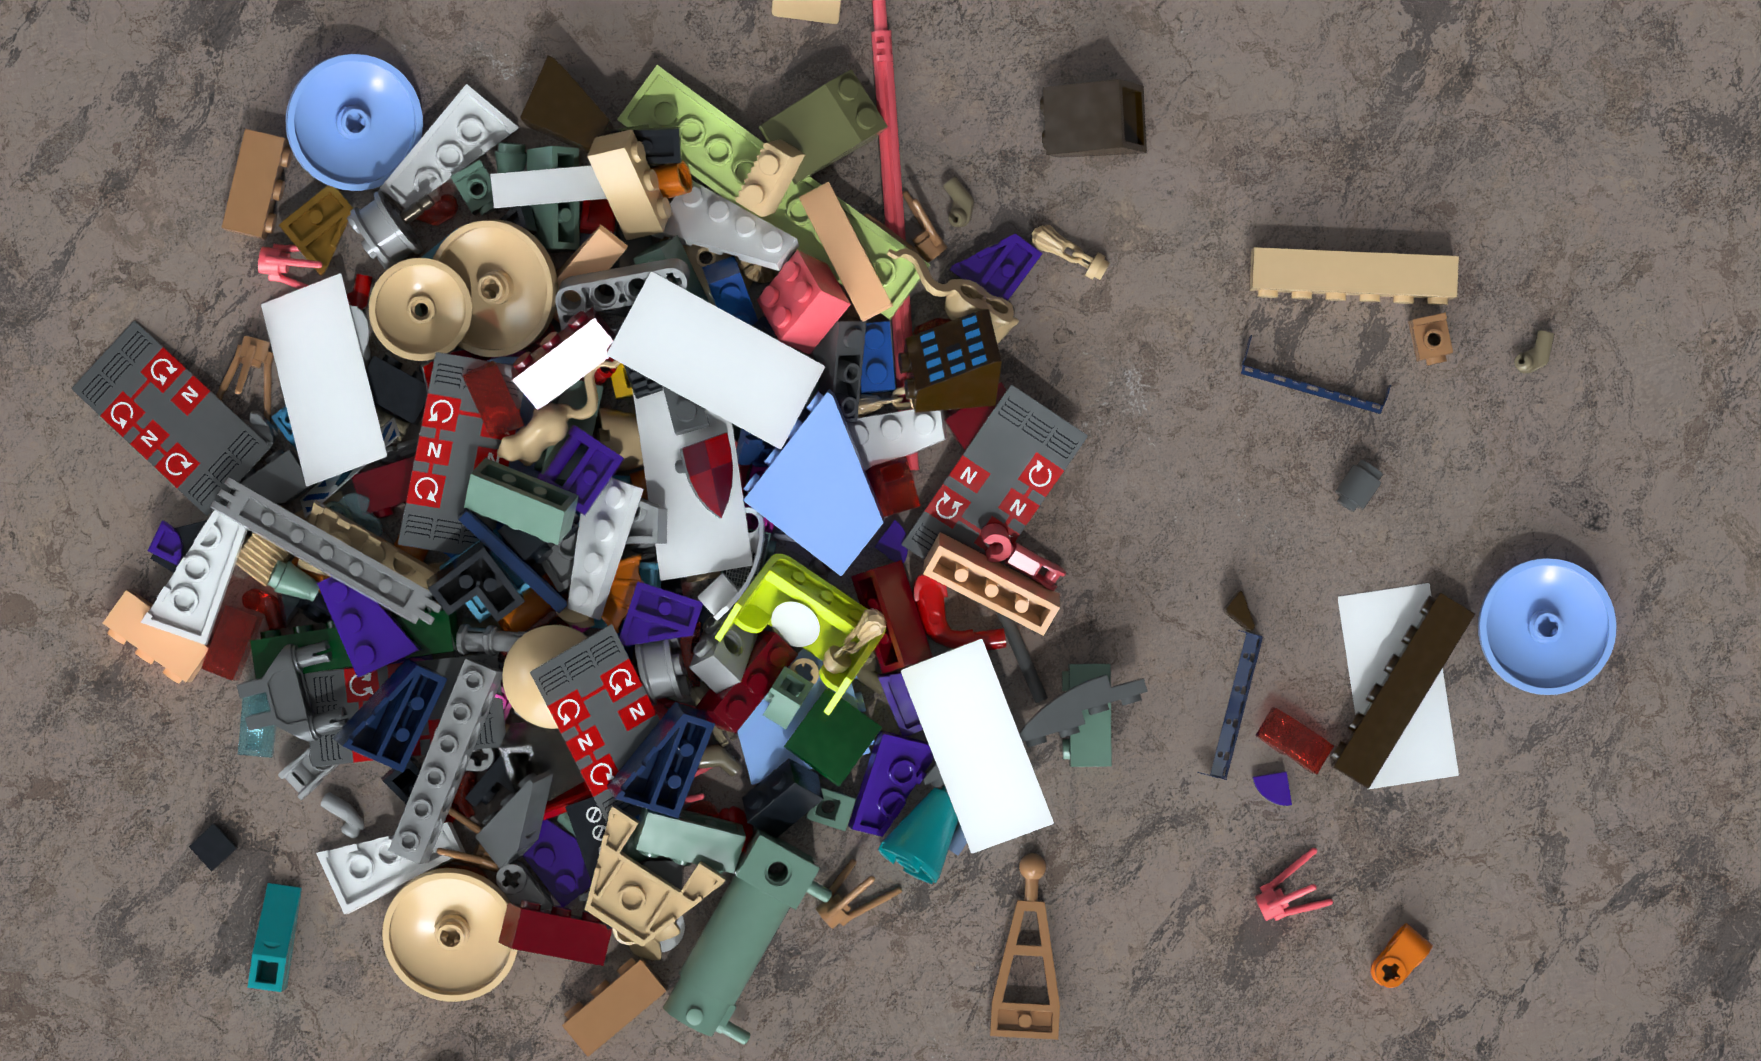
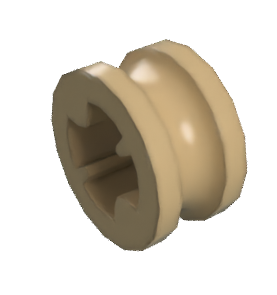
(814, 672)

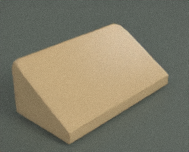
(810, 10)

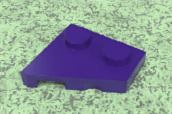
(999, 267)

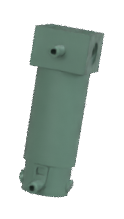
(741, 934)

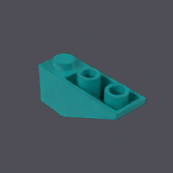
(275, 938)

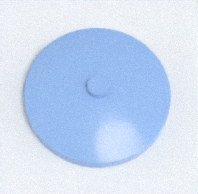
(353, 121)
(1547, 626)

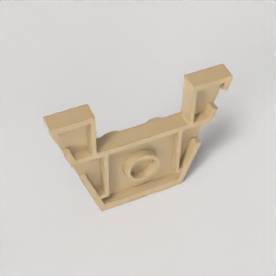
(635, 897)

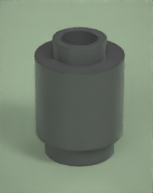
(1359, 486)

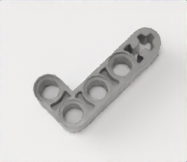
(620, 281)

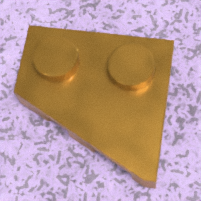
(319, 226)

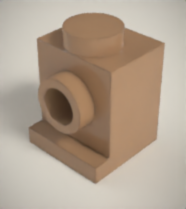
(1420, 330)

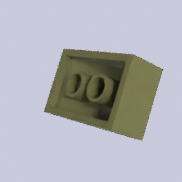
(827, 124)

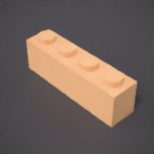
(991, 584)

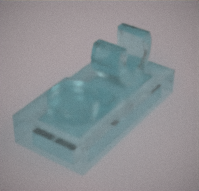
(257, 741)

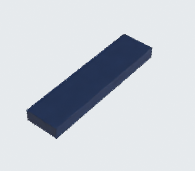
(512, 560)

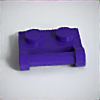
(590, 474)

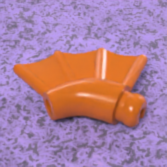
(622, 591)

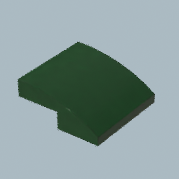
(833, 741)

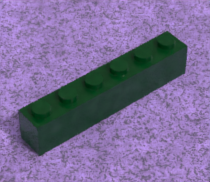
(432, 639)

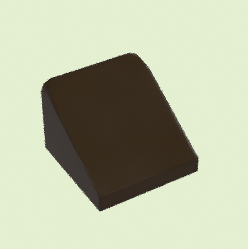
(1239, 611)

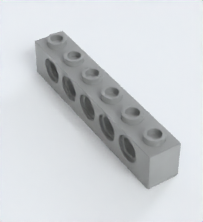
(446, 761)

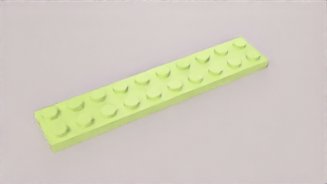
(722, 156)

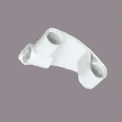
(722, 591)

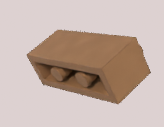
(257, 185)
(613, 1005)

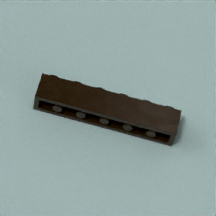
(1402, 690)

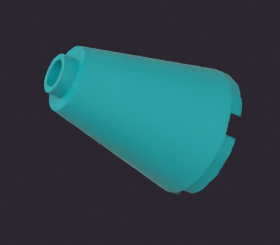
(923, 837)

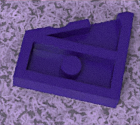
(658, 616)

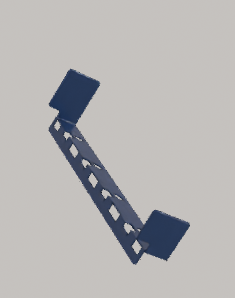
(1322, 392)
(1234, 705)

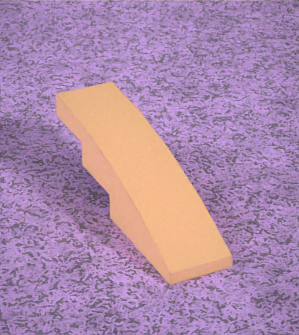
(845, 251)

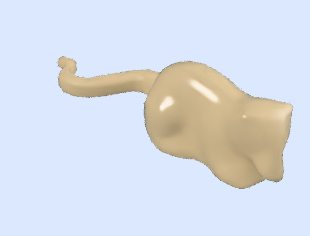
(963, 296)
(549, 425)

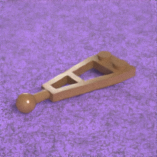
(1027, 1019)

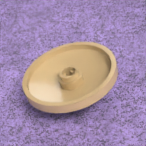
(508, 285)
(446, 935)

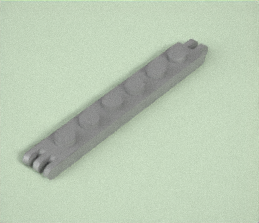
(326, 553)

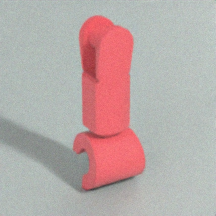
(1019, 556)

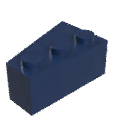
(394, 716)
(665, 762)

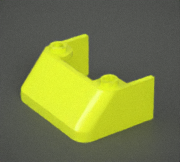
(838, 614)

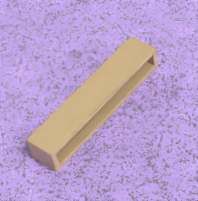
(1354, 273)

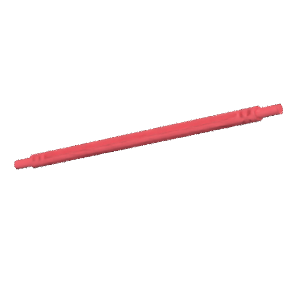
(891, 173)

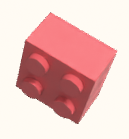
(803, 302)

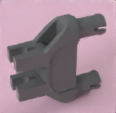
(289, 694)

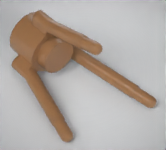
(927, 242)
(250, 354)
(480, 857)
(837, 908)

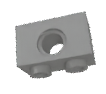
(723, 661)

